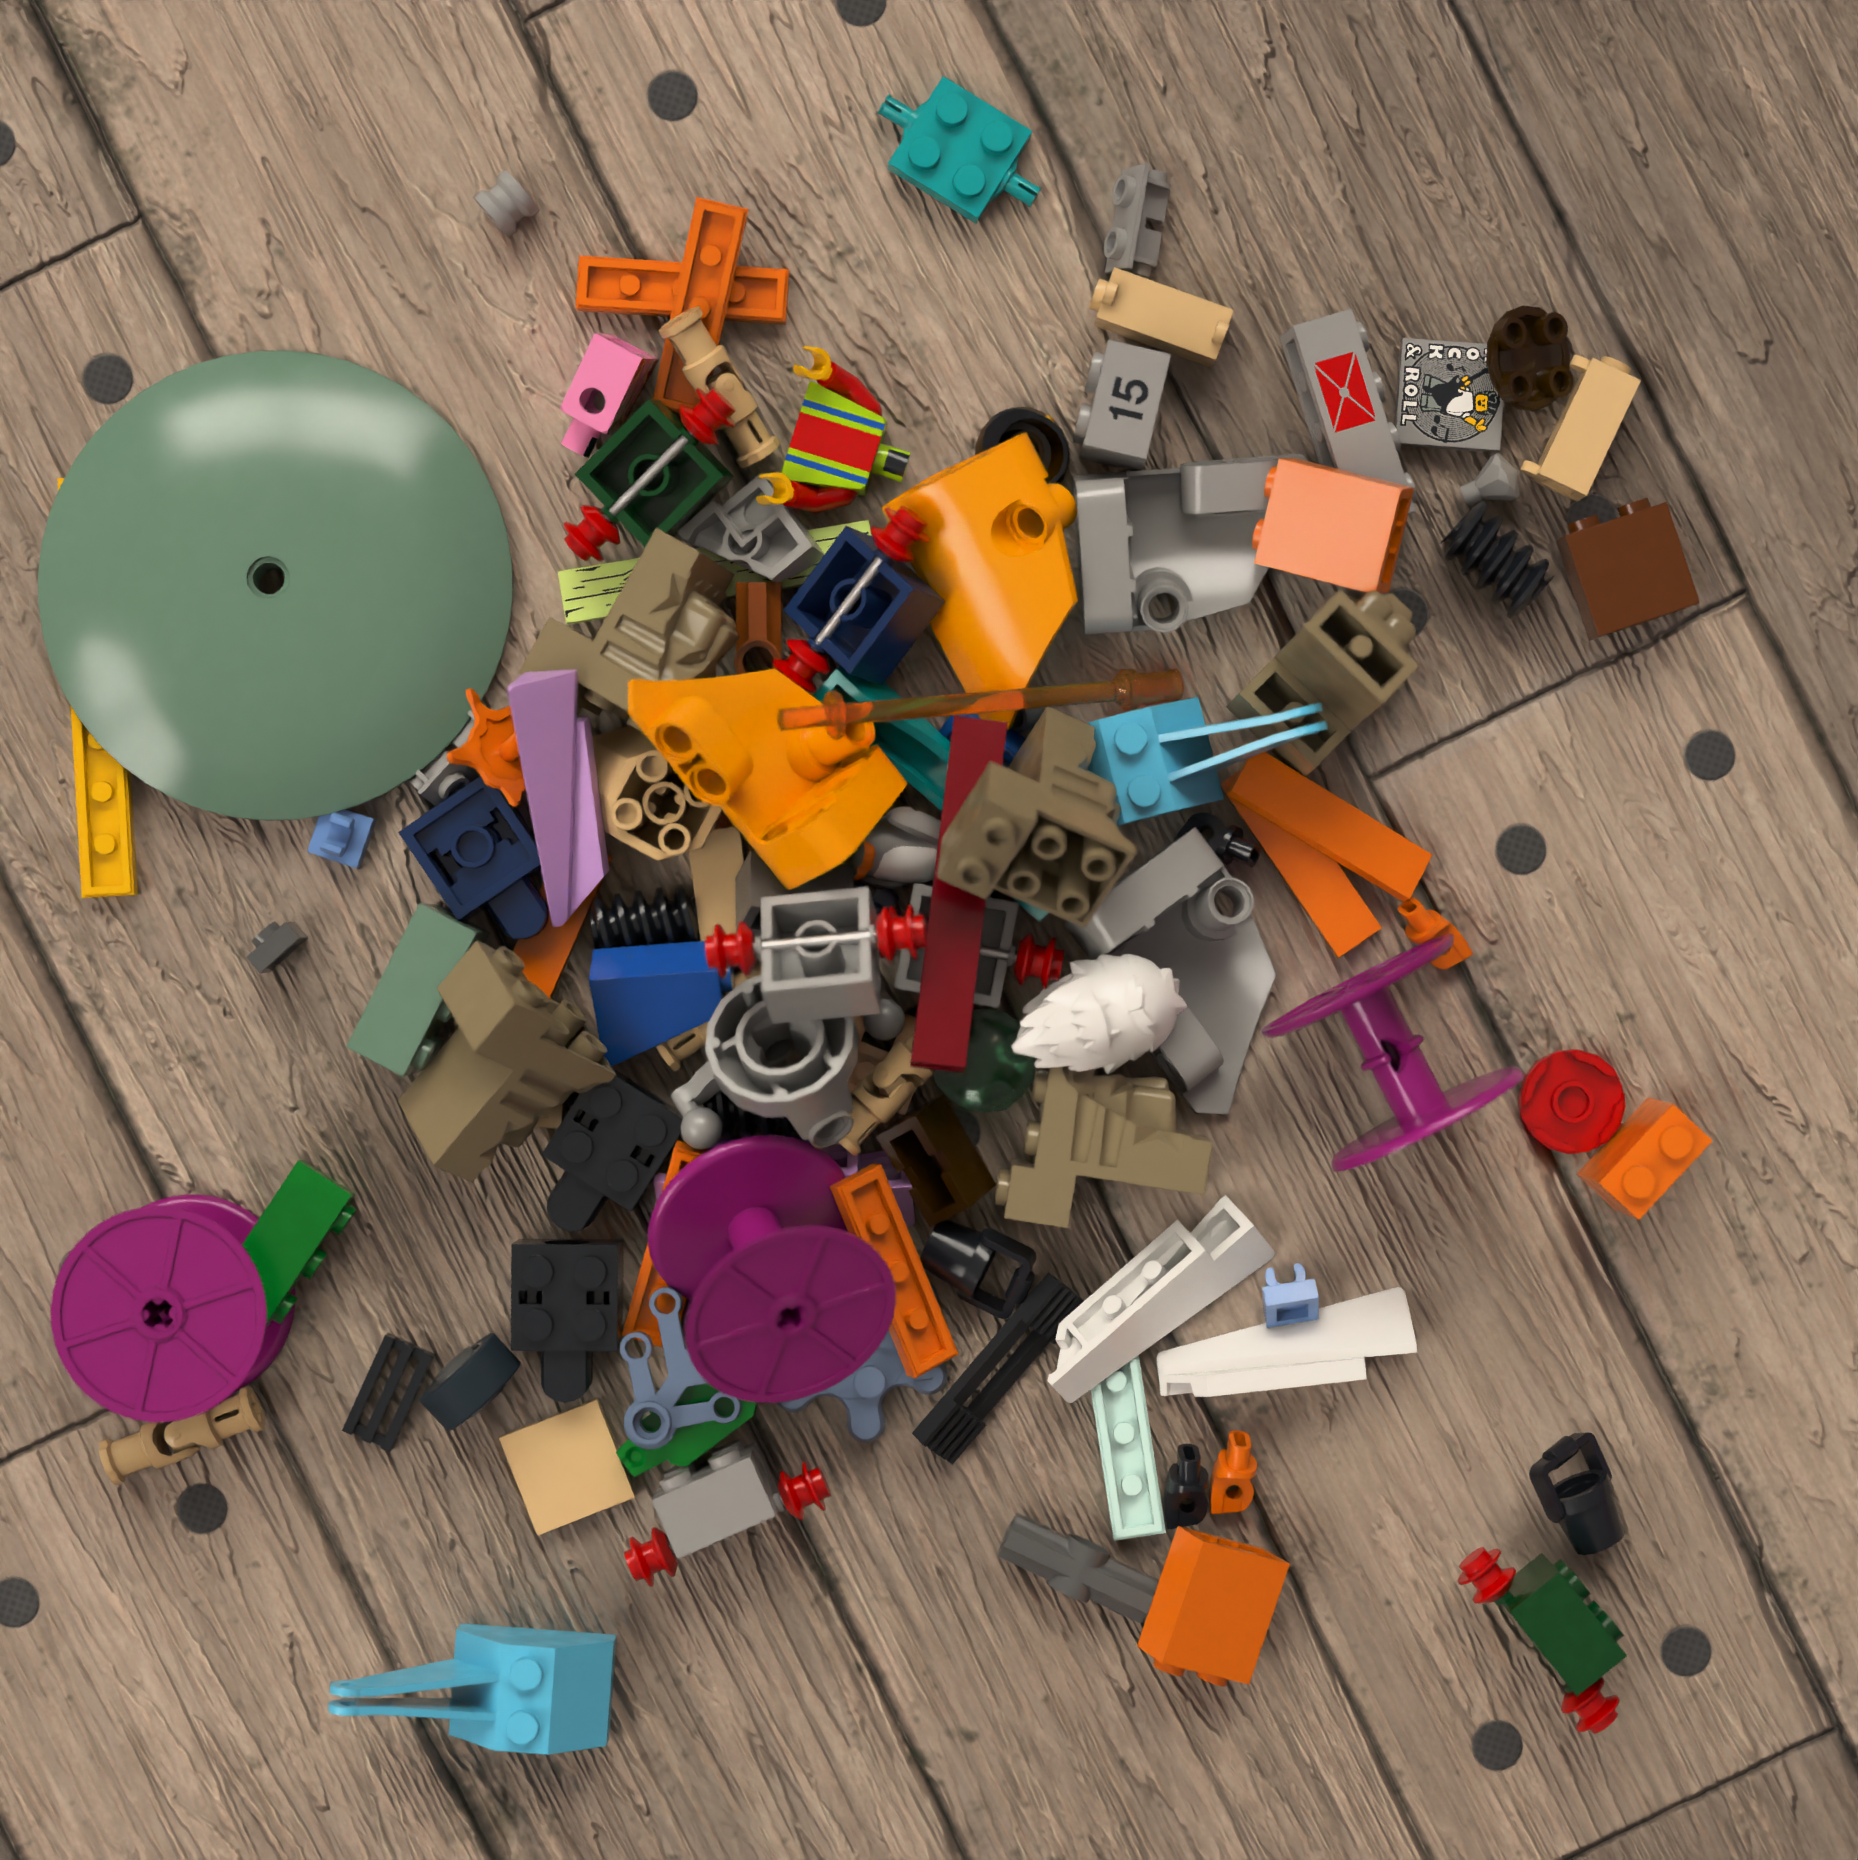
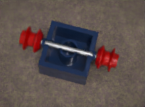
(861, 604)

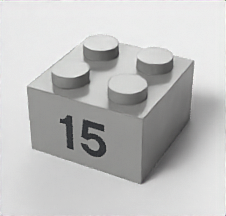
(1124, 406)

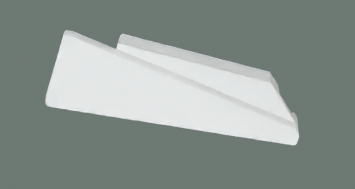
(1155, 1295)
(1292, 1353)

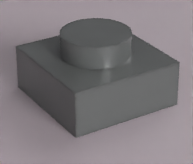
(275, 945)

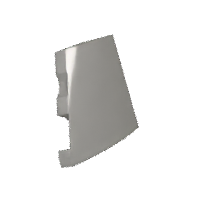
(755, 535)

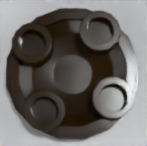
(1529, 358)

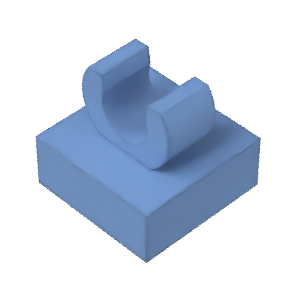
(342, 837)
(1289, 1301)

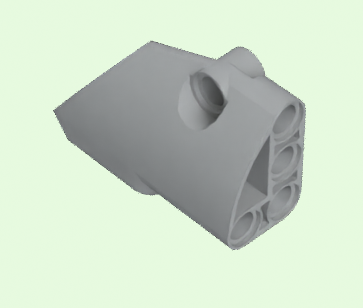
(1220, 962)

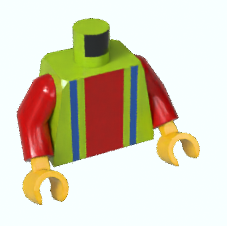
(834, 443)

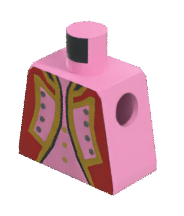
(616, 371)

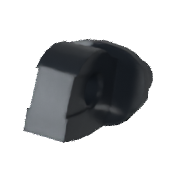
(1225, 841)
(1185, 1481)

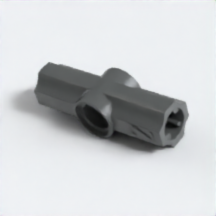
(1078, 1568)

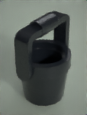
(964, 1257)
(1582, 1501)

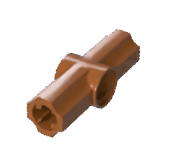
(758, 620)

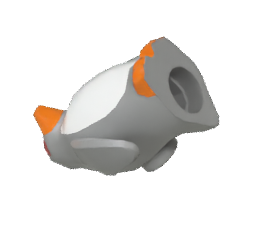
(897, 850)

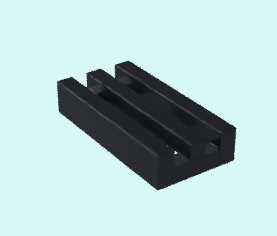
(369, 1433)

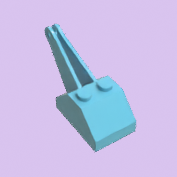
(1165, 757)
(508, 1689)

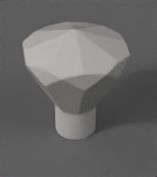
(1495, 482)

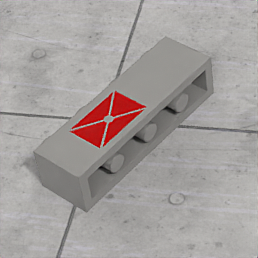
(1343, 398)

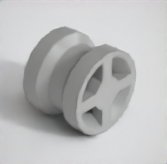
(506, 203)

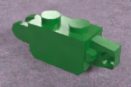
(688, 1441)

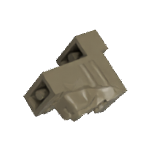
(657, 629)
(1345, 659)
(1041, 826)
(501, 1065)
(1098, 1130)

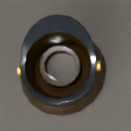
(1043, 432)

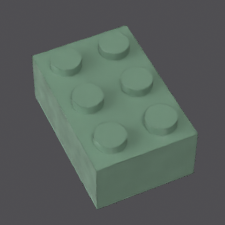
(406, 1007)

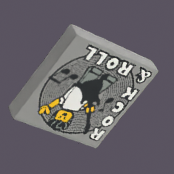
(1447, 397)

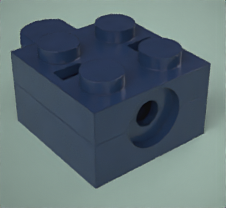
(487, 855)

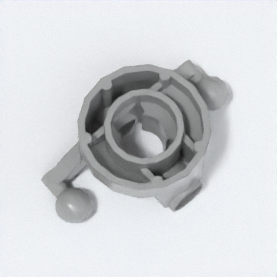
(745, 1045)

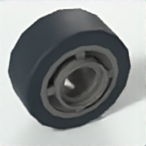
(470, 1381)

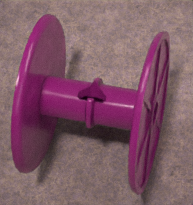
(1395, 1057)
(769, 1270)
(165, 1309)

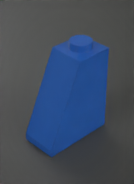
(652, 994)

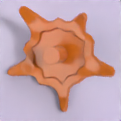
(492, 749)

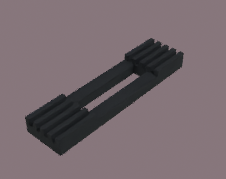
(950, 1424)

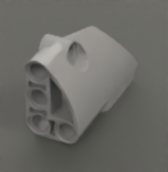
(1168, 534)

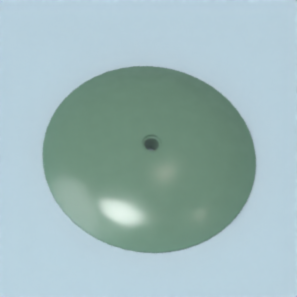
(294, 693)

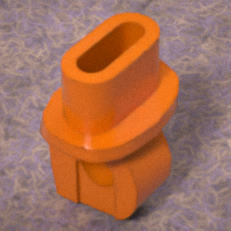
(1428, 925)
(1231, 1468)

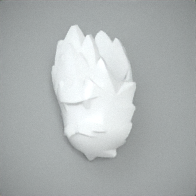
(1100, 1014)

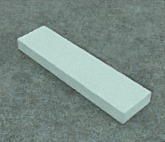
(1127, 1454)

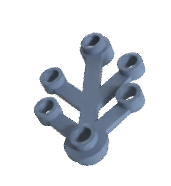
(681, 1375)

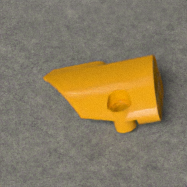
(996, 563)
(788, 791)

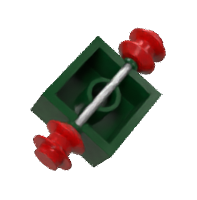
(652, 473)
(1570, 1634)

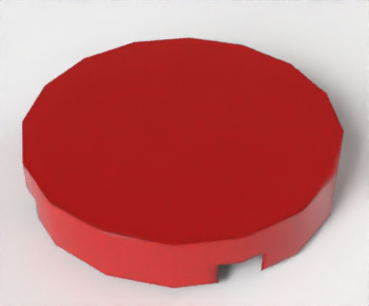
(1571, 1101)

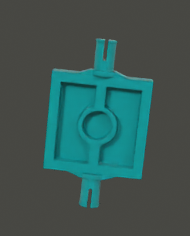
(959, 150)

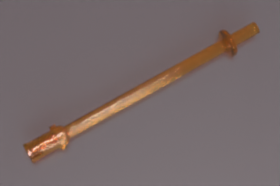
(1126, 689)

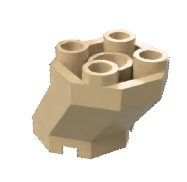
(646, 799)

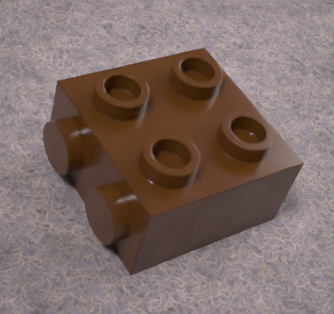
(1626, 568)

